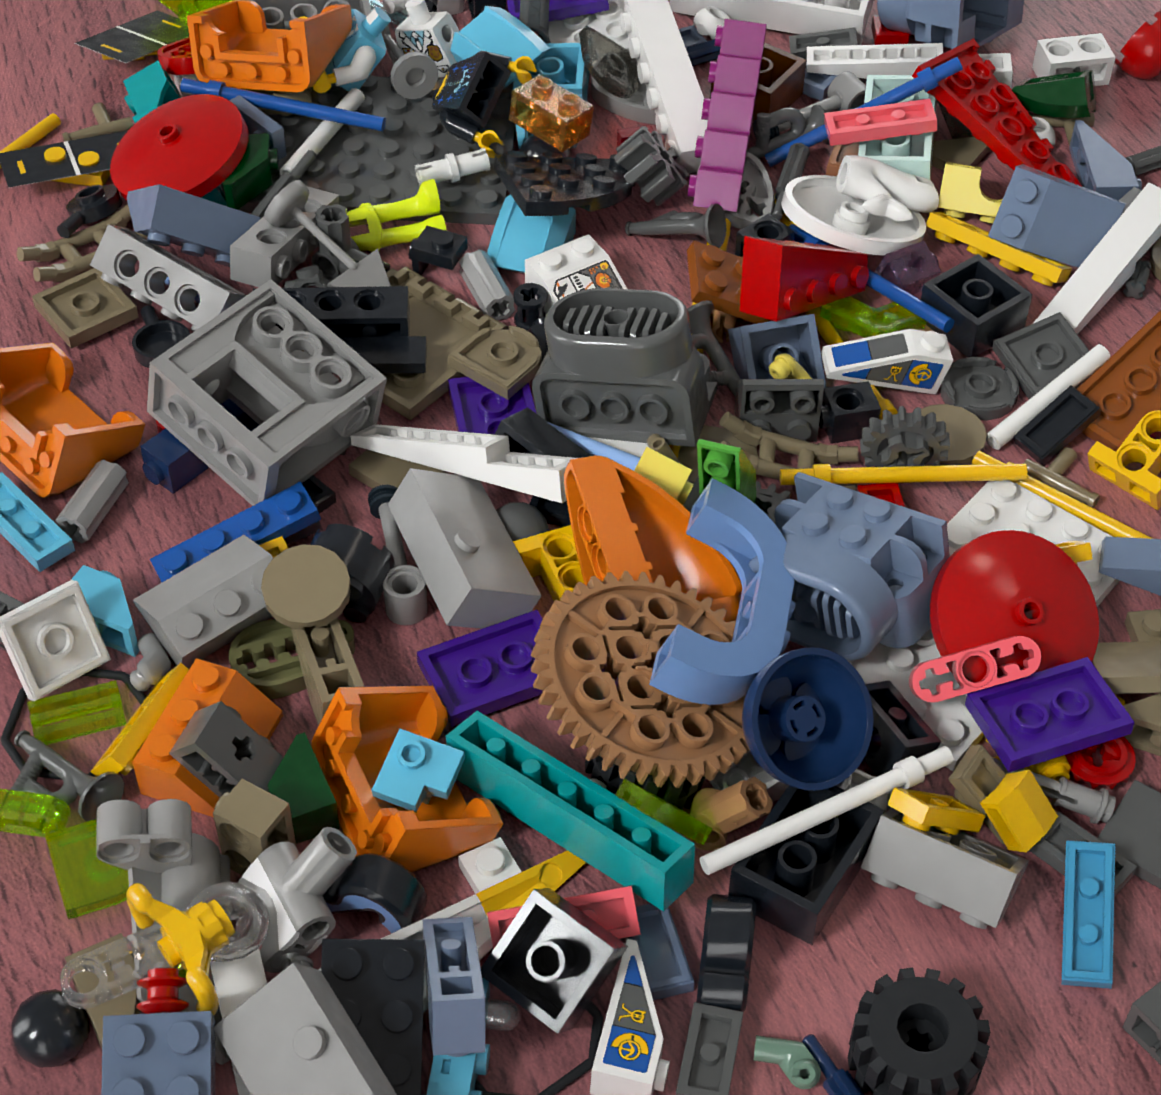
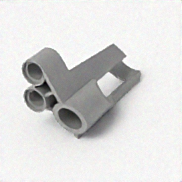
(166, 859)

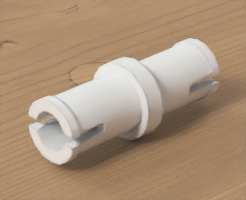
(453, 167)

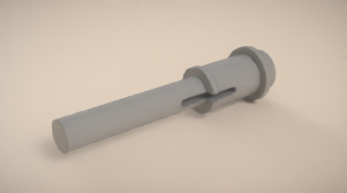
(1074, 796)

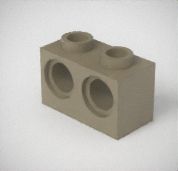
(250, 822)

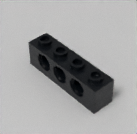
(358, 309)

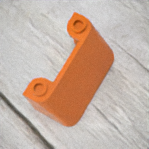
(238, 48)
(49, 432)
(351, 752)

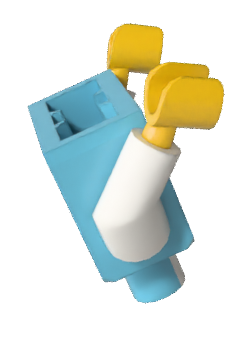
(358, 53)

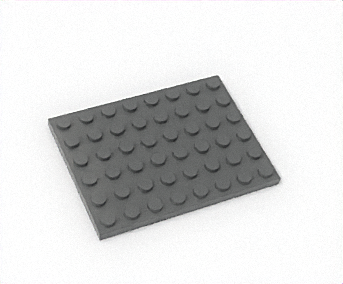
(380, 165)

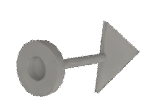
(413, 72)
(288, 205)

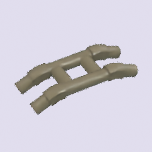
(67, 247)
(770, 442)

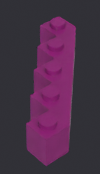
(728, 115)

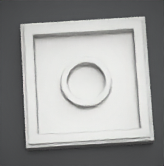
(52, 640)

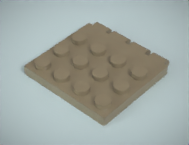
(446, 325)

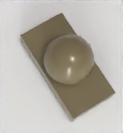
(975, 779)

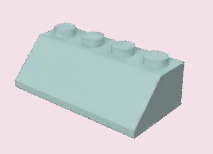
(906, 153)

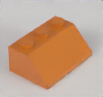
(203, 685)

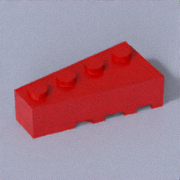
(797, 277)

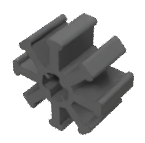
(651, 166)

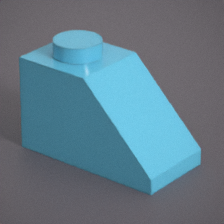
(109, 608)

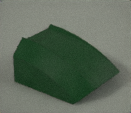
(1059, 95)

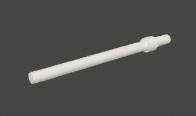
(905, 774)

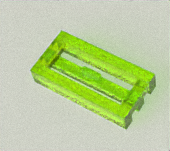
(75, 707)
(663, 811)

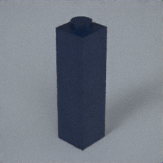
(172, 463)

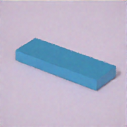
(1088, 914)

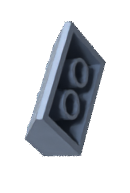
(187, 221)

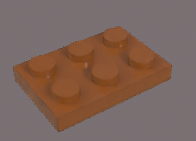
(717, 278)

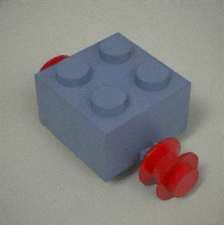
(163, 1047)

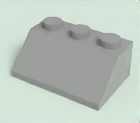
(208, 601)
(945, 869)

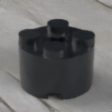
(364, 563)

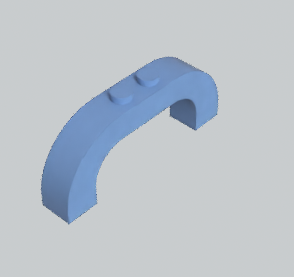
(723, 671)

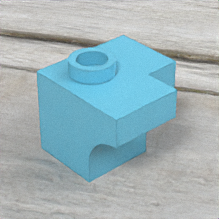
(417, 771)

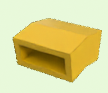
(1019, 811)

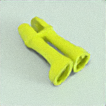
(424, 203)

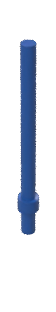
(926, 81)
(285, 104)
(890, 290)

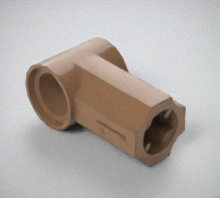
(729, 809)

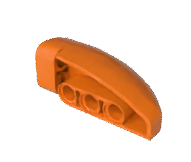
(638, 527)

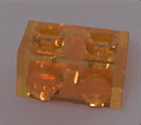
(551, 112)

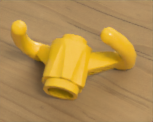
(187, 938)

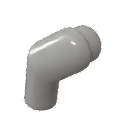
(153, 664)

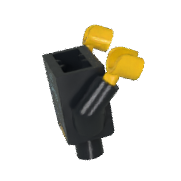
(472, 92)

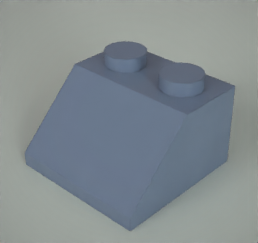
(758, 345)

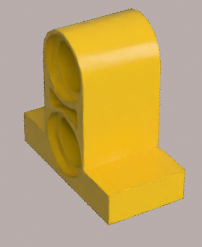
(1136, 448)
(552, 557)

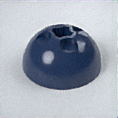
(808, 718)

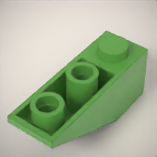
(727, 466)

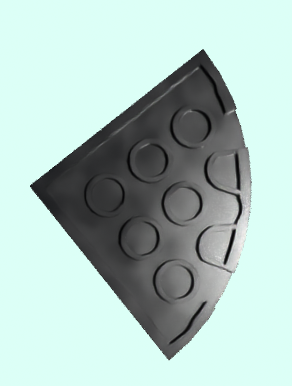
(554, 183)

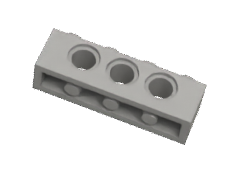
(274, 251)
(117, 260)

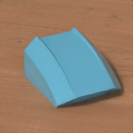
(500, 34)
(522, 236)

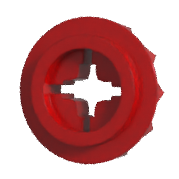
(1117, 763)

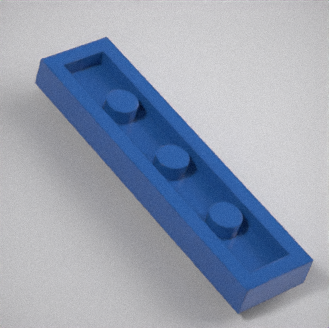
(267, 520)

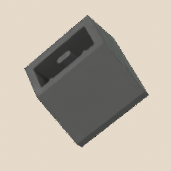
(781, 405)

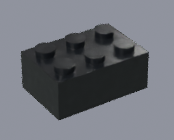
(808, 874)

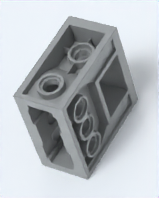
(289, 392)

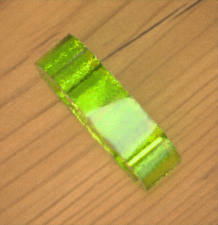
(32, 813)

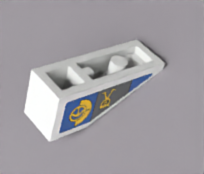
(892, 360)
(631, 1037)

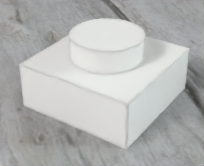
(488, 865)

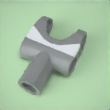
(293, 893)

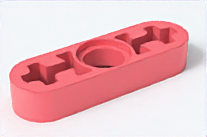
(1003, 648)

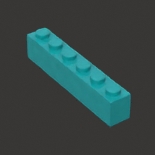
(574, 811)

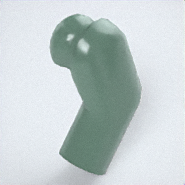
(791, 1057)

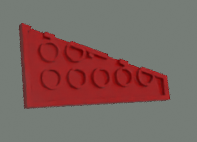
(993, 112)

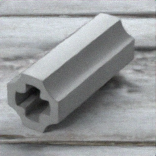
(486, 285)
(92, 500)

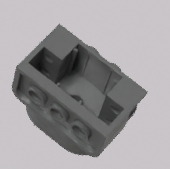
(623, 368)

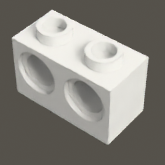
(1075, 55)

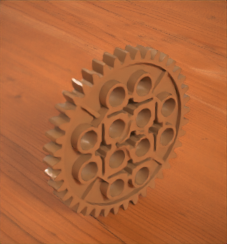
(597, 669)

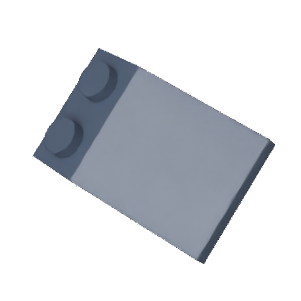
(1053, 216)

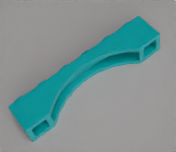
(150, 90)

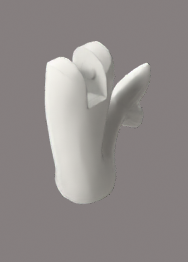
(885, 188)

